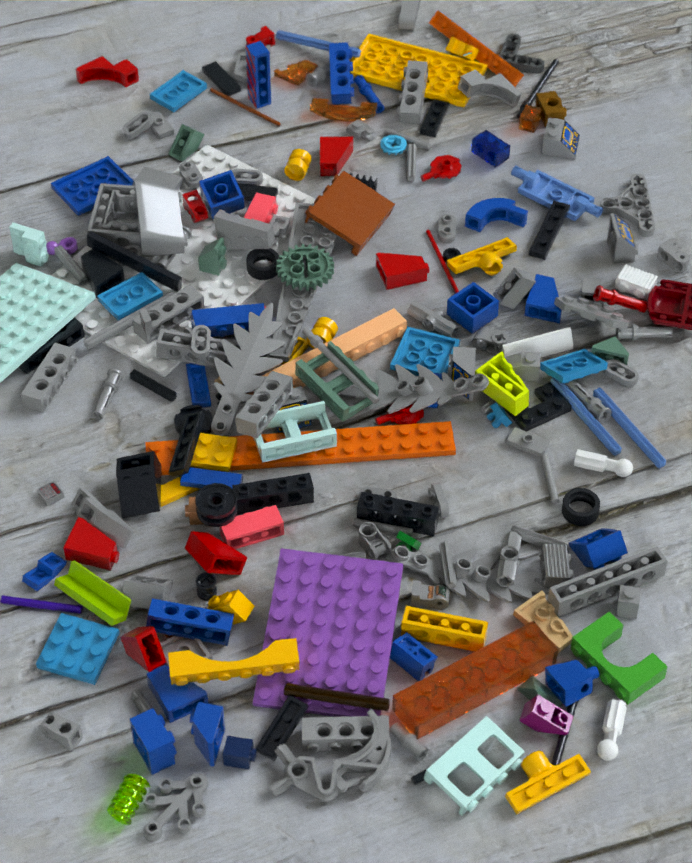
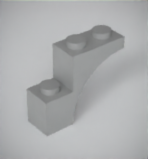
(497, 86)

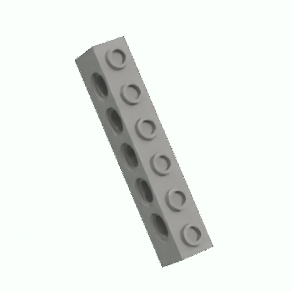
(177, 347)
(606, 581)

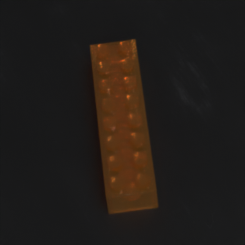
(474, 680)

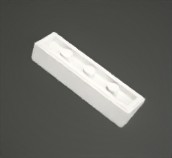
(545, 344)

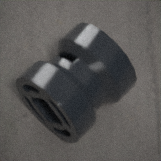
(206, 586)

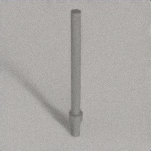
(318, 343)

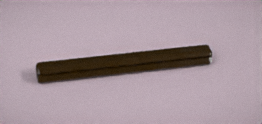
(337, 697)

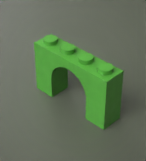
(625, 681)

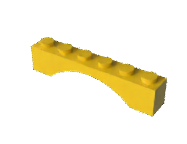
(190, 667)

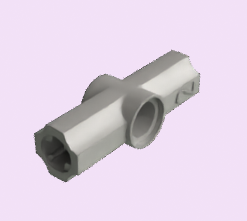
(433, 319)
(508, 559)

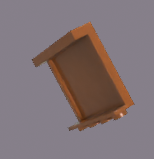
(350, 210)

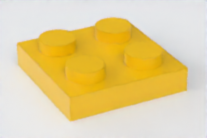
(214, 452)

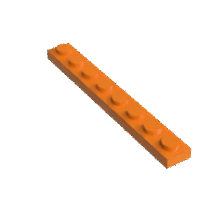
(485, 55)

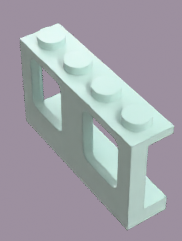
(294, 442)
(466, 753)

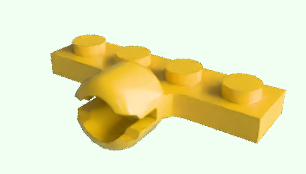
(484, 257)
(545, 779)

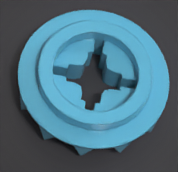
(389, 141)

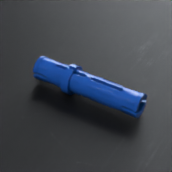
(366, 90)

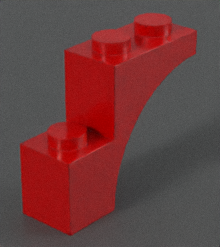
(101, 69)

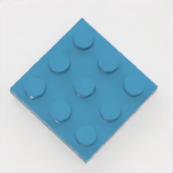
(424, 349)
(77, 648)

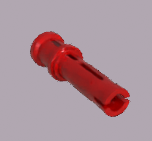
(613, 297)

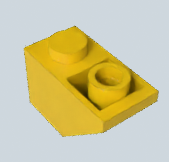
(234, 603)

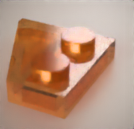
(296, 72)

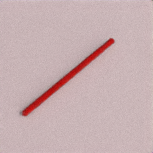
(442, 261)

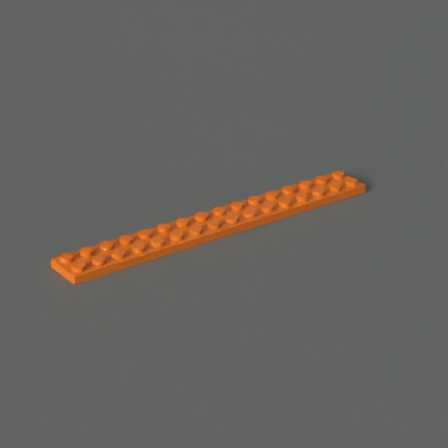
(352, 446)

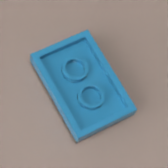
(178, 91)
(130, 296)
(573, 366)

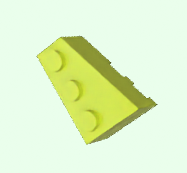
(504, 384)

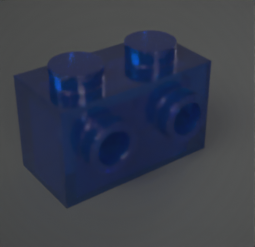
(490, 148)

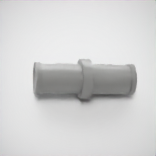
(408, 741)

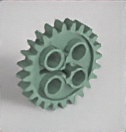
(318, 266)

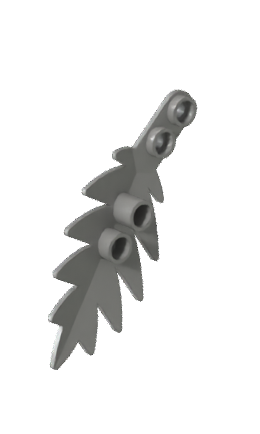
(245, 364)
(420, 390)
(474, 576)

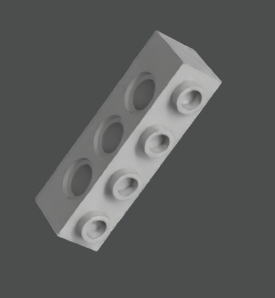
(413, 92)
(170, 312)
(48, 377)
(264, 404)
(334, 728)

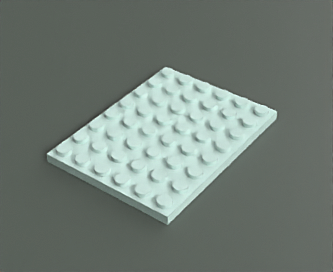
(33, 311)

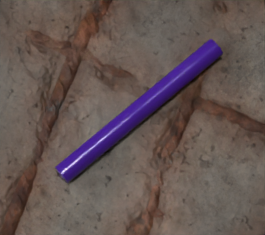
(41, 604)

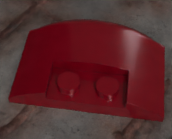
(671, 304)

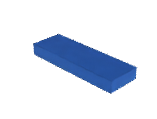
(198, 385)
(201, 477)

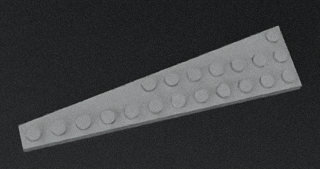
(294, 303)

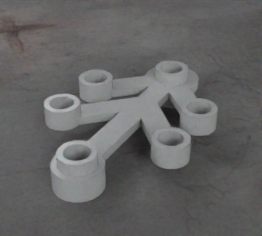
(176, 803)

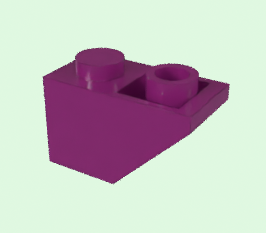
(545, 716)

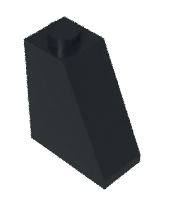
(101, 271)

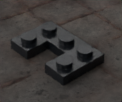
(552, 406)

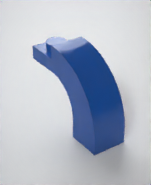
(492, 210)

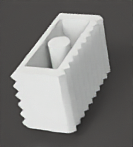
(635, 282)

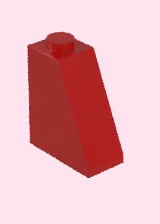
(334, 154)
(400, 269)
(90, 546)
(214, 554)
(144, 647)

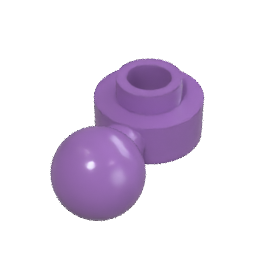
(68, 244)

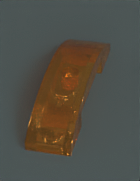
(343, 113)

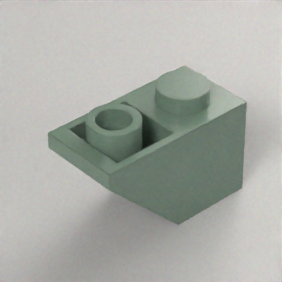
(212, 257)

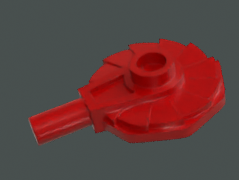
(443, 167)
(401, 417)

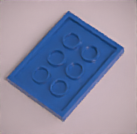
(82, 186)

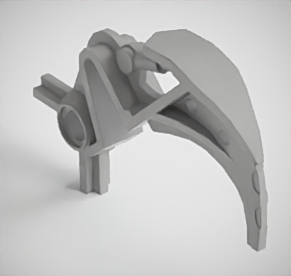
(310, 780)

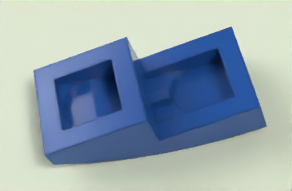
(46, 570)

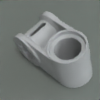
(489, 340)
(373, 541)

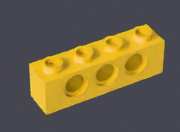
(444, 629)

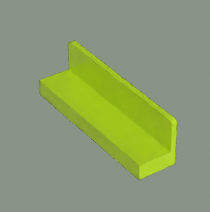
(94, 594)

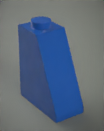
(541, 300)
(174, 699)

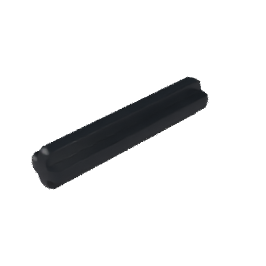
(153, 385)

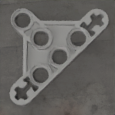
(633, 211)

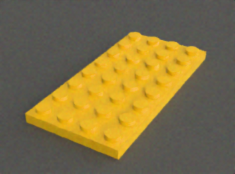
(384, 62)

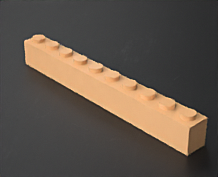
(353, 344)

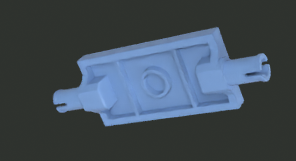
(546, 189)

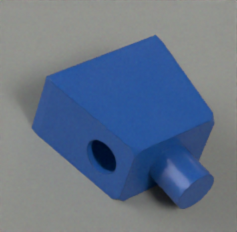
(570, 681)

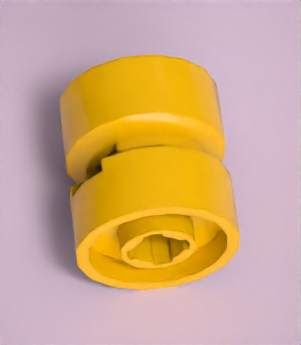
(297, 164)
(325, 329)

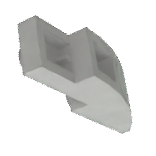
(101, 518)

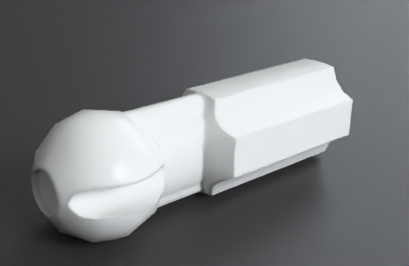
(600, 463)
(612, 729)

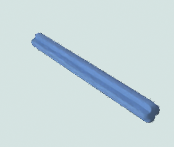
(311, 42)
(588, 418)
(635, 434)

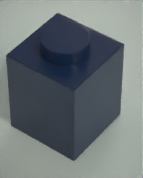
(239, 752)

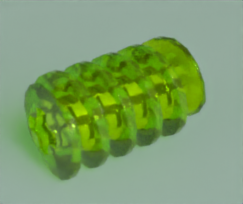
(127, 798)

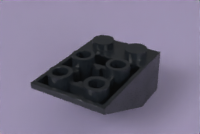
(139, 484)

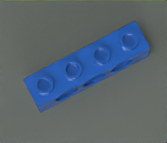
(340, 73)
(190, 621)

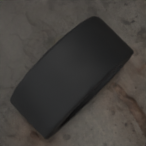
(262, 273)
(578, 518)

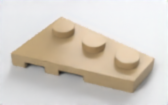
(543, 614)

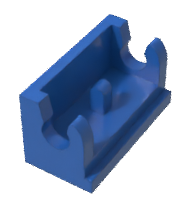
(412, 656)

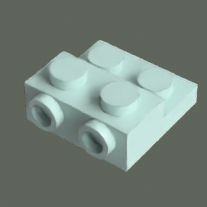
(29, 243)

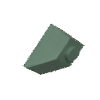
(186, 142)

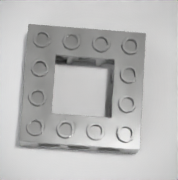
(113, 199)

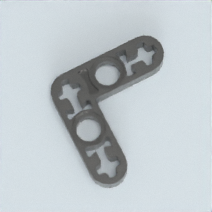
(531, 65)

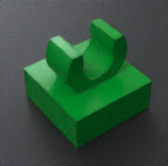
(408, 541)

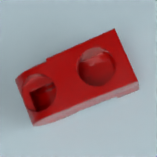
(263, 36)
(195, 207)

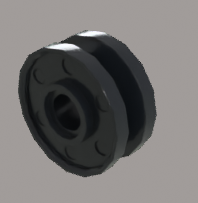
(216, 505)

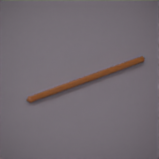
(245, 107)

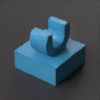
(500, 415)

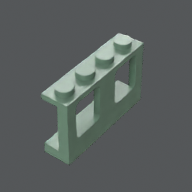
(328, 390)

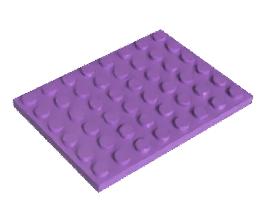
(342, 625)

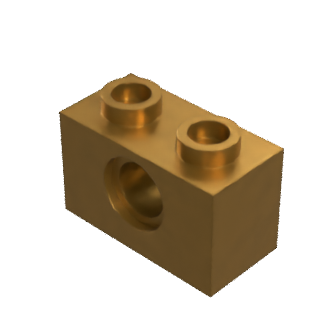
(550, 105)

